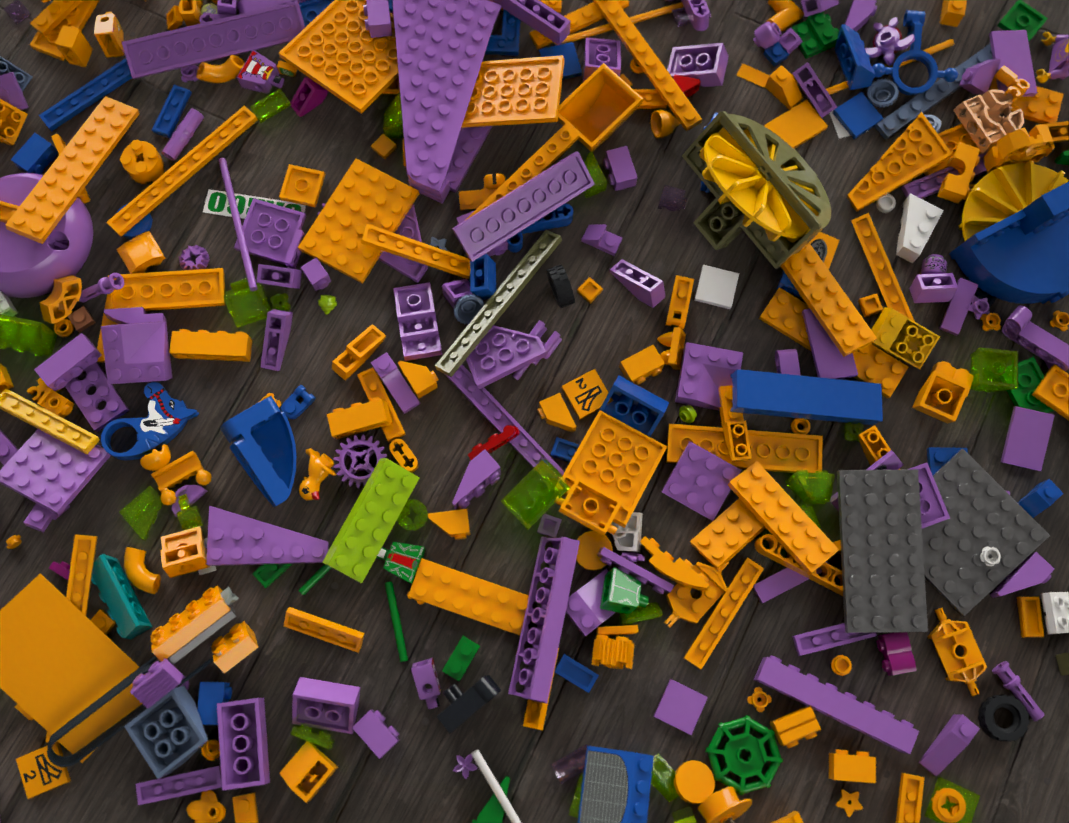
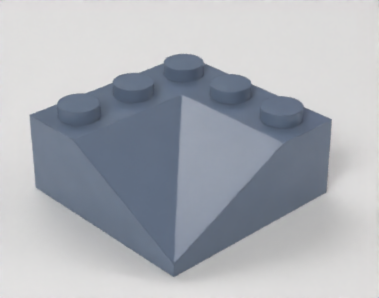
(168, 732)

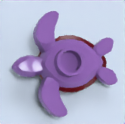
(888, 41)

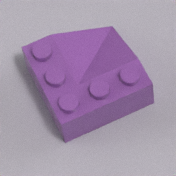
(136, 352)
(703, 373)

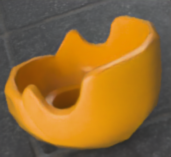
(156, 459)

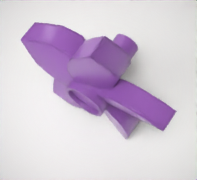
(465, 765)

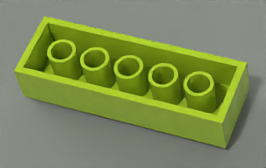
(371, 520)

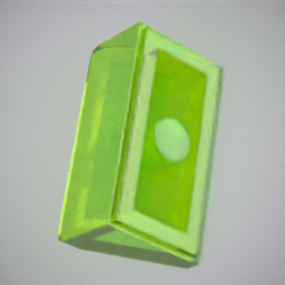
(640, 614)
(663, 778)

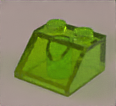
(994, 370)

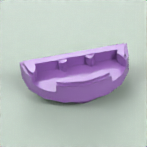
(193, 493)

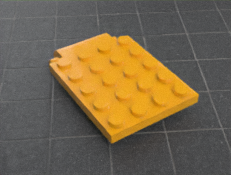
(609, 474)

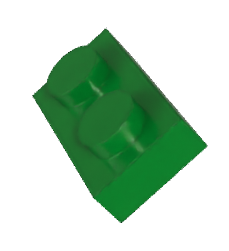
(461, 658)

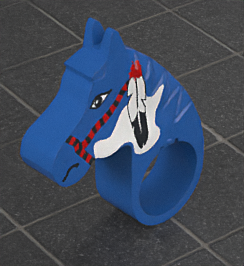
(162, 425)

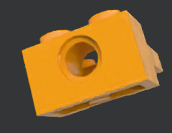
(183, 552)

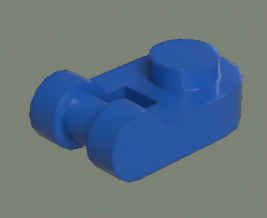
(293, 408)

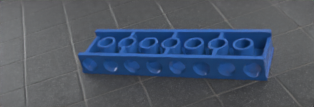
(806, 397)

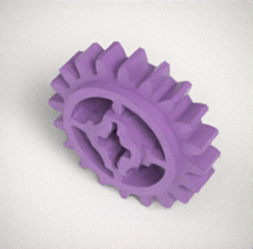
(366, 454)

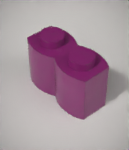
(896, 653)

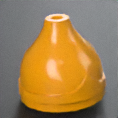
(663, 123)

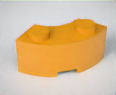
(62, 299)

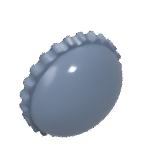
(882, 93)
(467, 308)

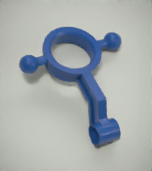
(914, 21)

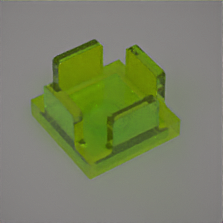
(246, 305)

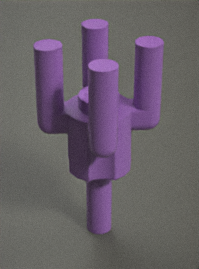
(550, 345)

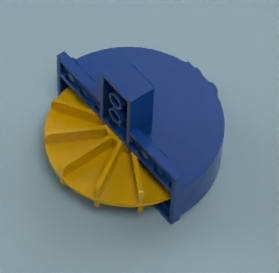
(1017, 234)

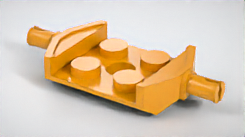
(691, 609)
(946, 638)

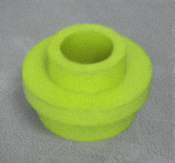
(687, 413)

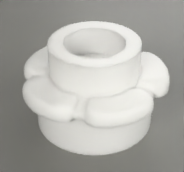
(995, 556)

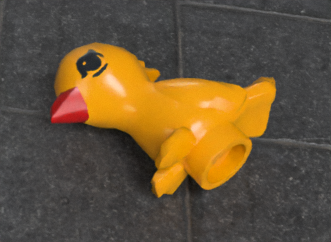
(318, 470)

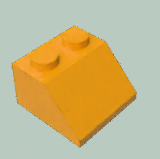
(941, 397)

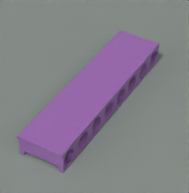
(548, 618)

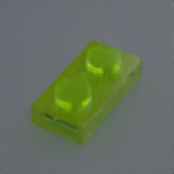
(270, 105)
(305, 732)

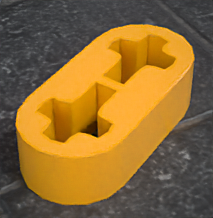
(407, 452)

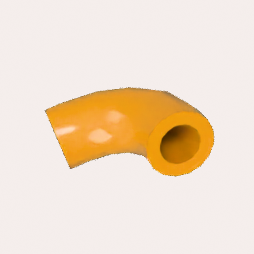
(220, 73)
(137, 571)

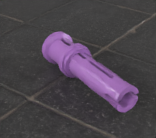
(104, 286)
(1013, 683)

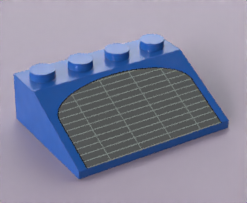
(615, 786)

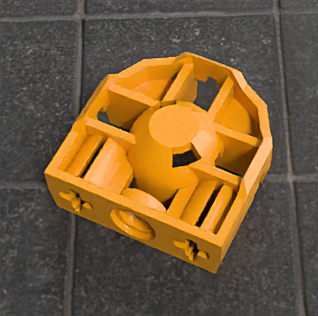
(1020, 148)

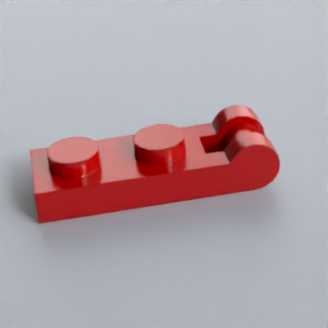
(496, 441)

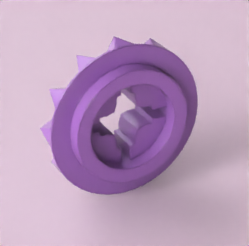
(201, 261)

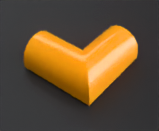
(787, 13)

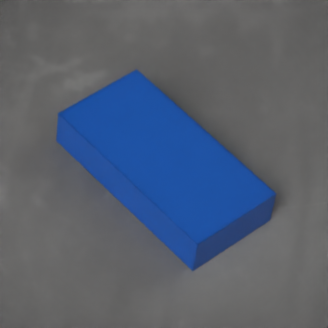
(576, 673)

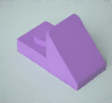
(601, 239)

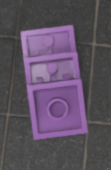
(417, 321)

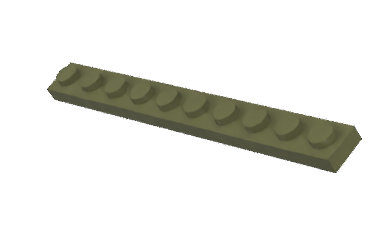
(498, 303)

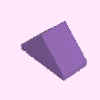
(455, 290)

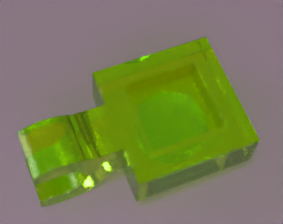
(188, 516)

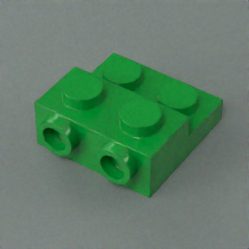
(816, 34)

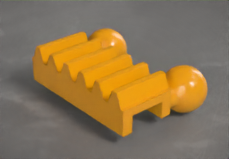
(177, 472)

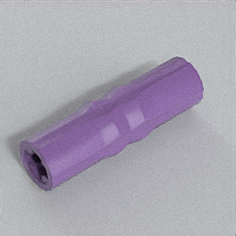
(182, 134)

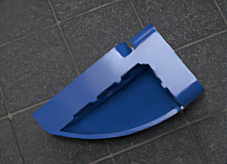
(264, 448)

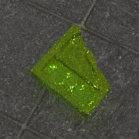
(143, 511)

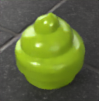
(327, 303)

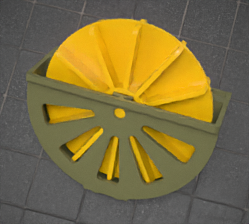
(757, 188)

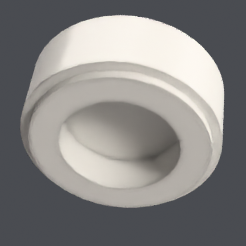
(886, 203)

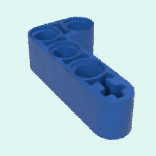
(543, 224)

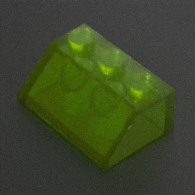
(26, 336)
(536, 493)

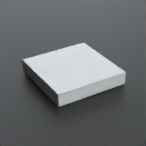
(716, 287)

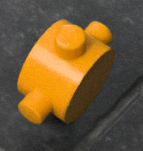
(13, 541)

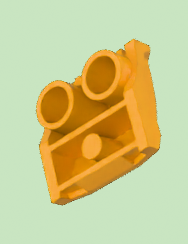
(141, 253)

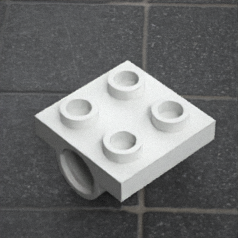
(1057, 611)

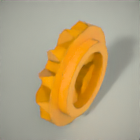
(956, 811)

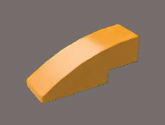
(358, 352)

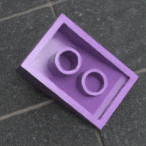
(599, 52)
(701, 62)
(584, 605)

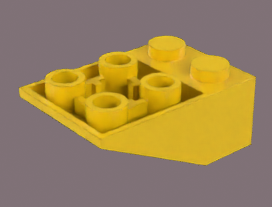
(903, 337)

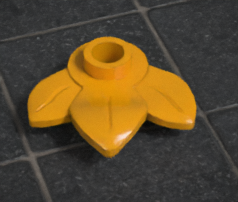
(202, 809)

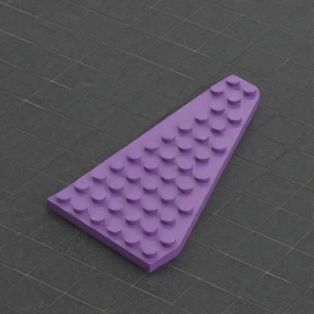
(438, 65)

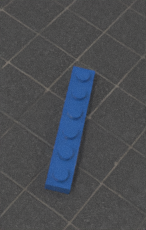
(86, 95)

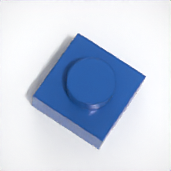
(776, 54)

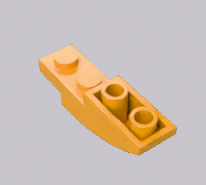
(733, 427)
(873, 444)
(678, 571)

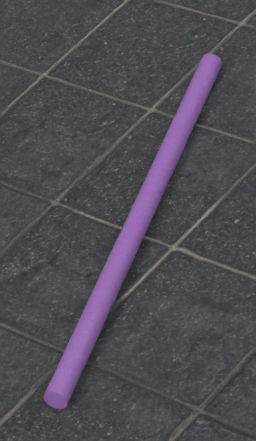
(238, 225)

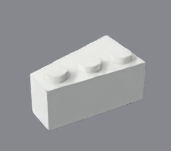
(916, 227)

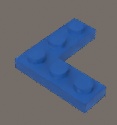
(509, 40)

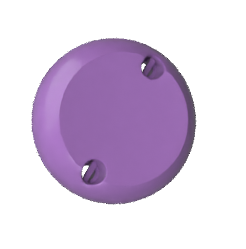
(29, 266)

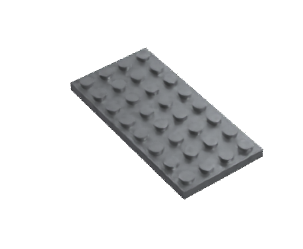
(882, 551)

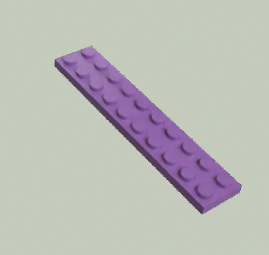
(213, 40)

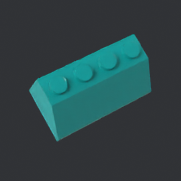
(119, 597)

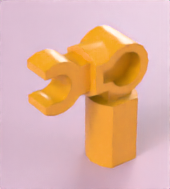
(1016, 86)

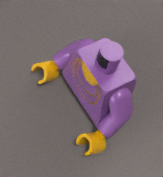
(1059, 58)

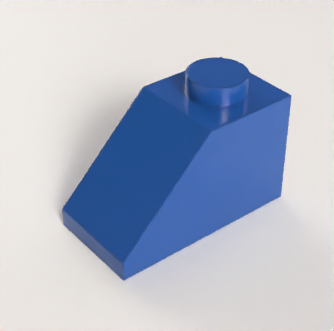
(1040, 498)

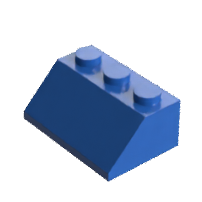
(853, 59)
(634, 406)

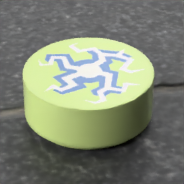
(211, 8)

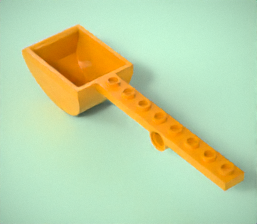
(586, 115)

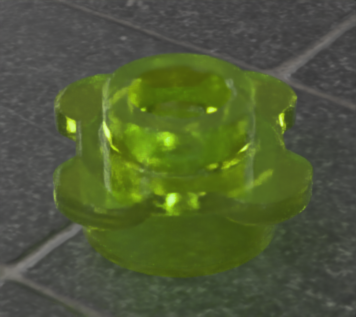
(280, 298)
(849, 435)

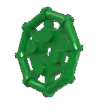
(754, 762)

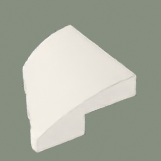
(629, 537)

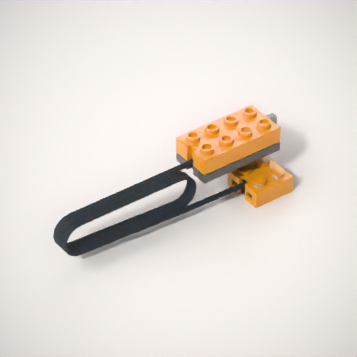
(173, 642)

